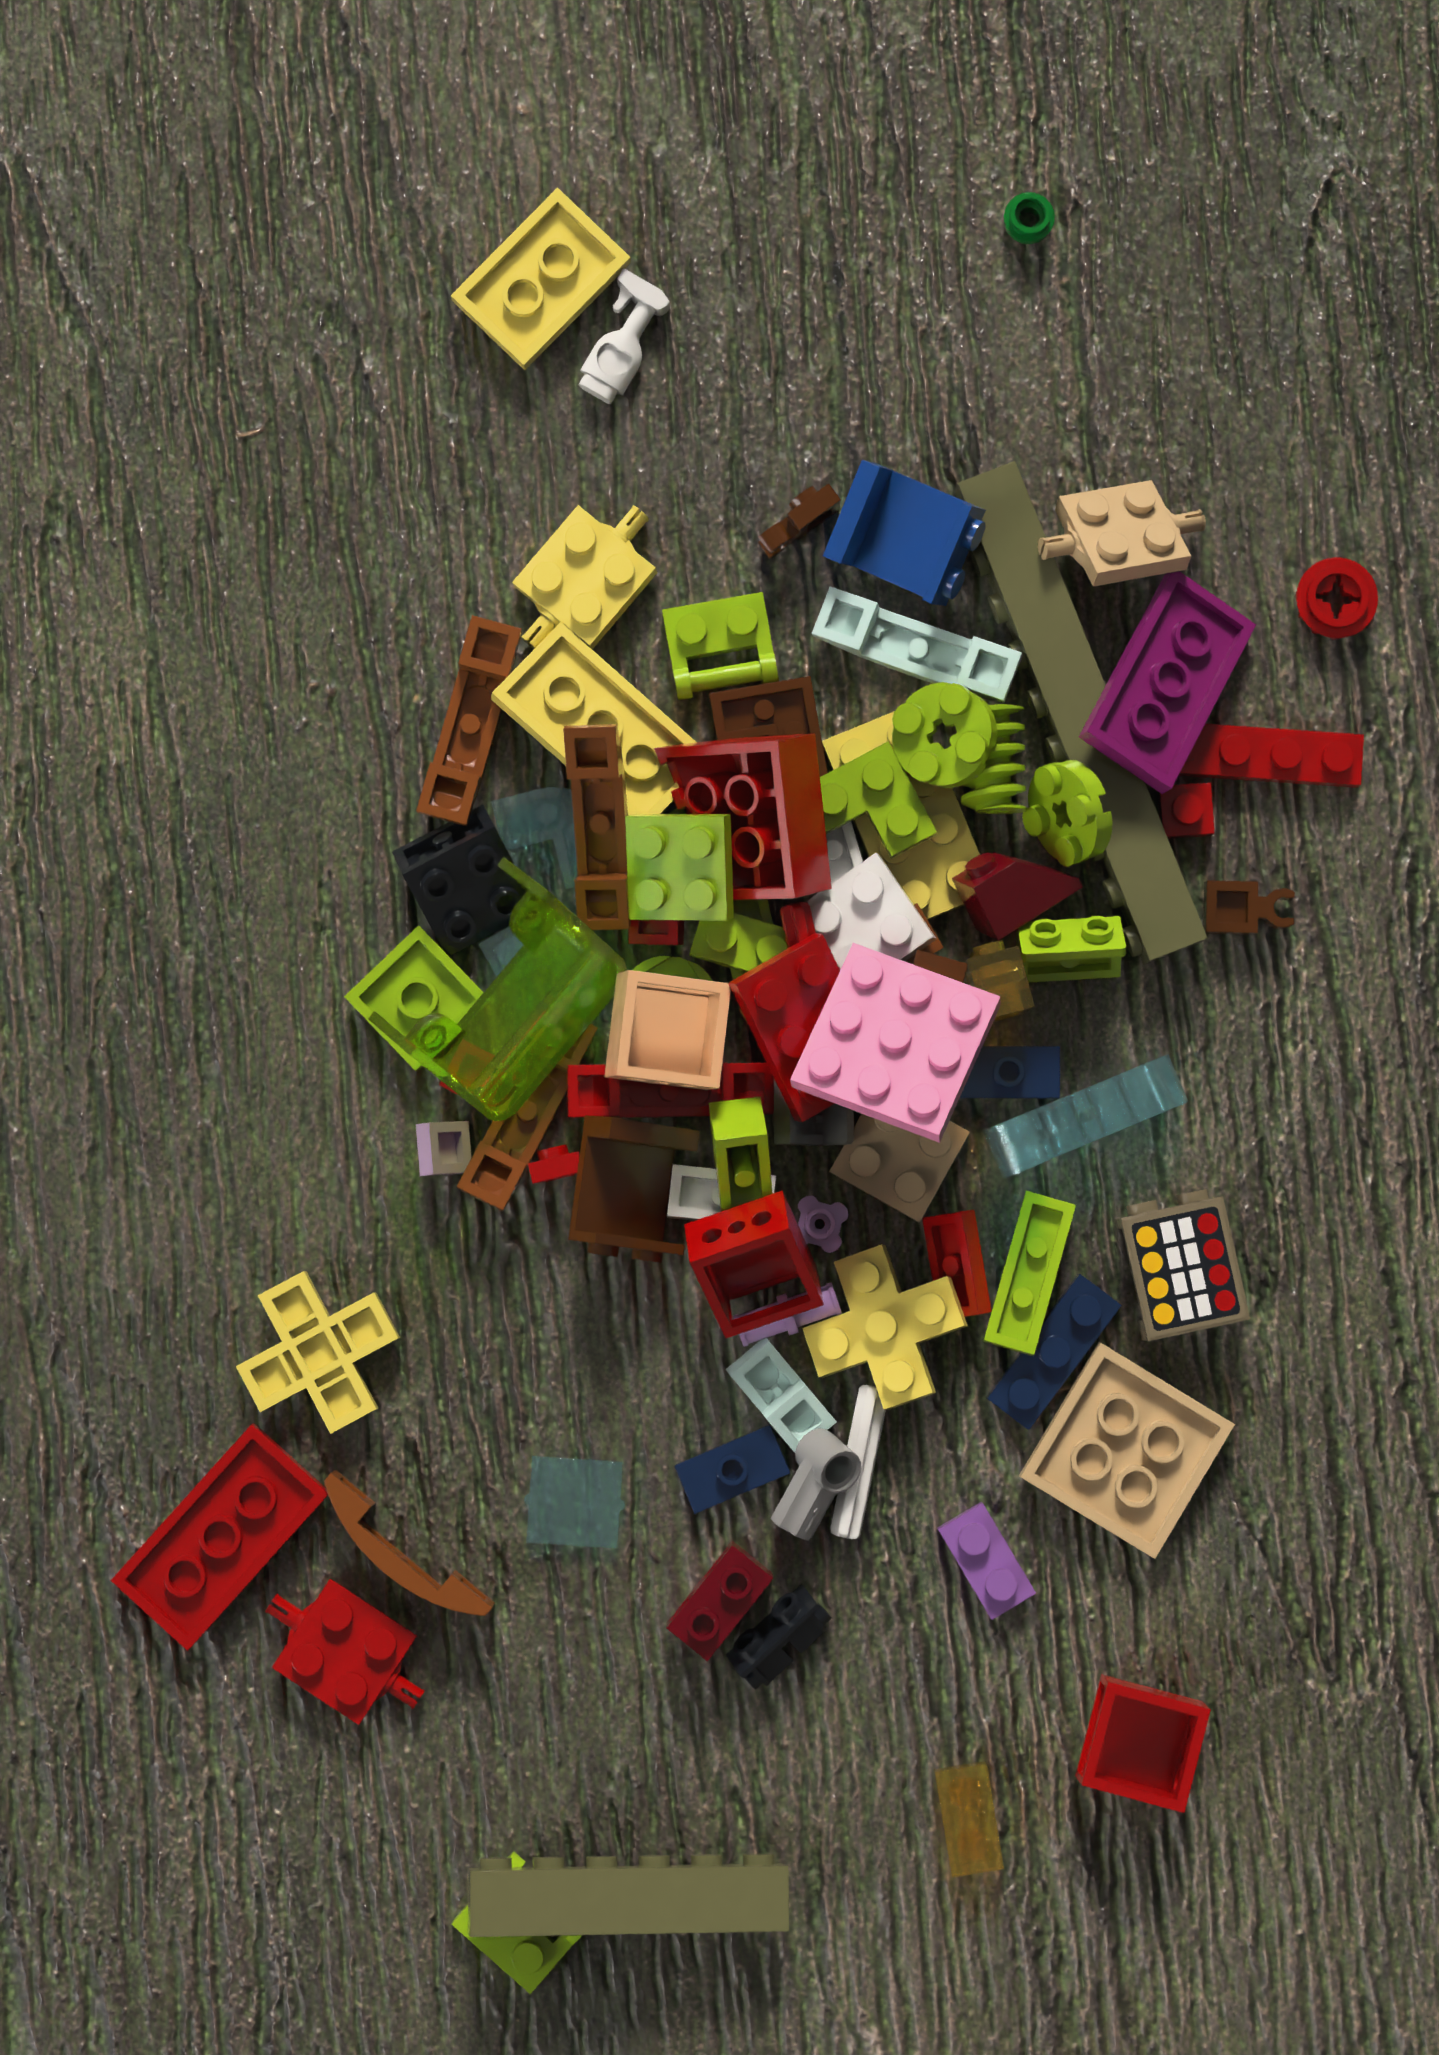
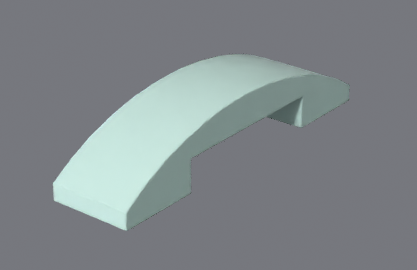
(915, 647)

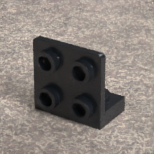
(459, 880)

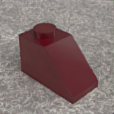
(1009, 891)

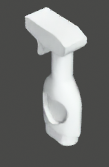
(619, 353)

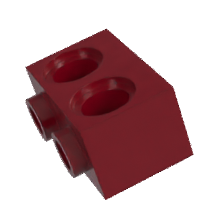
(719, 1600)

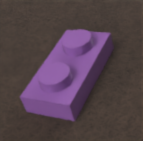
(986, 1560)

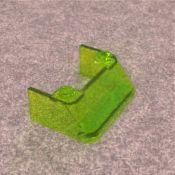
(525, 1014)

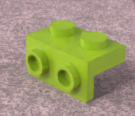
(1072, 948)

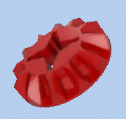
(1353, 583)

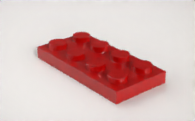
(220, 1536)

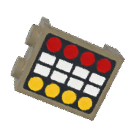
(1183, 1265)

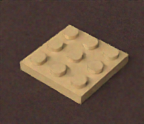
(1126, 1450)

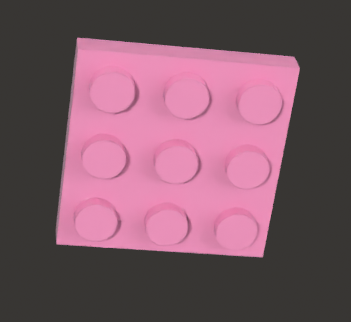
(896, 1042)

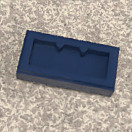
(1015, 1073)
(732, 1469)

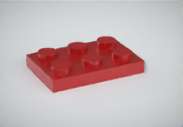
(782, 1007)

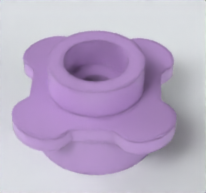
(832, 1215)

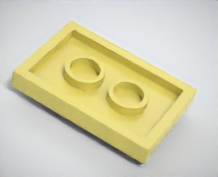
(541, 278)

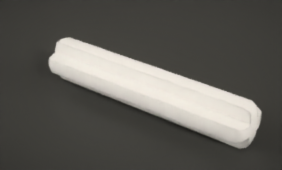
(864, 1442)

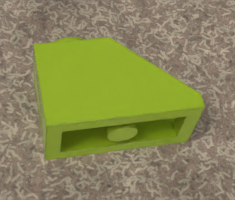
(740, 1151)

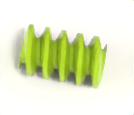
(994, 784)

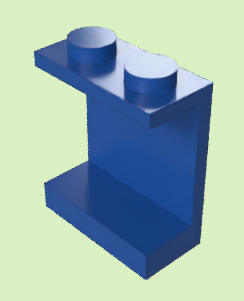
(906, 533)

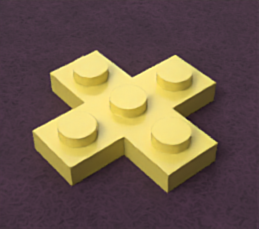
(884, 1327)
(318, 1352)

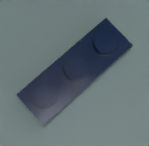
(1062, 1343)

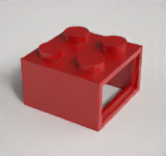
(748, 1252)
(1142, 1743)

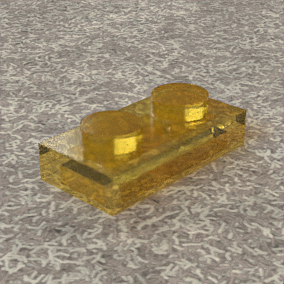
(968, 1819)

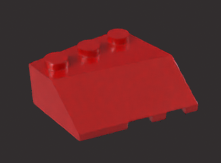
(773, 805)

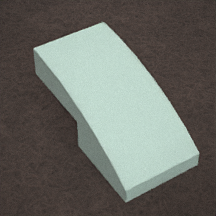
(779, 1393)

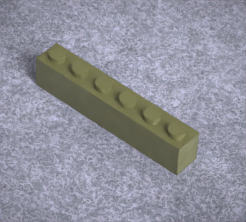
(628, 1898)

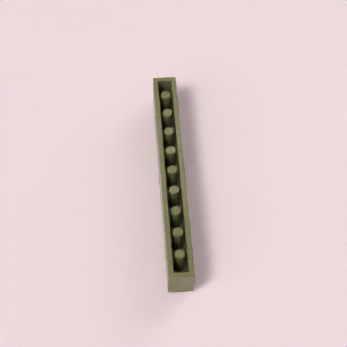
(1064, 691)

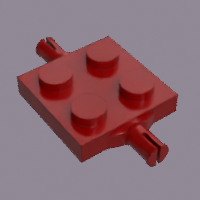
(344, 1651)

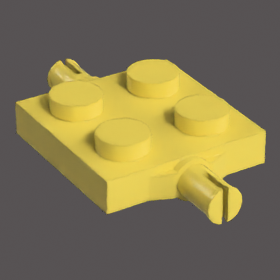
(585, 576)

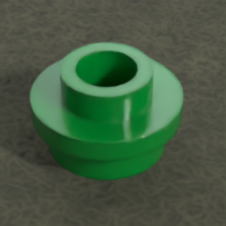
(1034, 204)

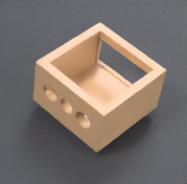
(668, 1030)

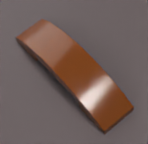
(469, 722)
(599, 815)
(512, 1143)
(352, 1506)

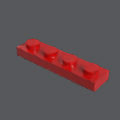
(1276, 756)

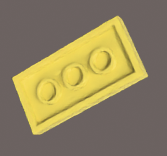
(573, 686)
(928, 867)

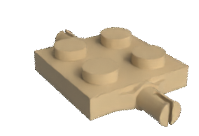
(1122, 533)

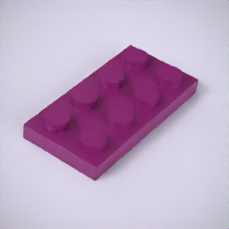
(1167, 681)

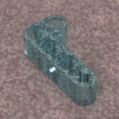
(1085, 1116)

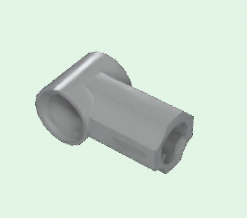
(823, 1471)

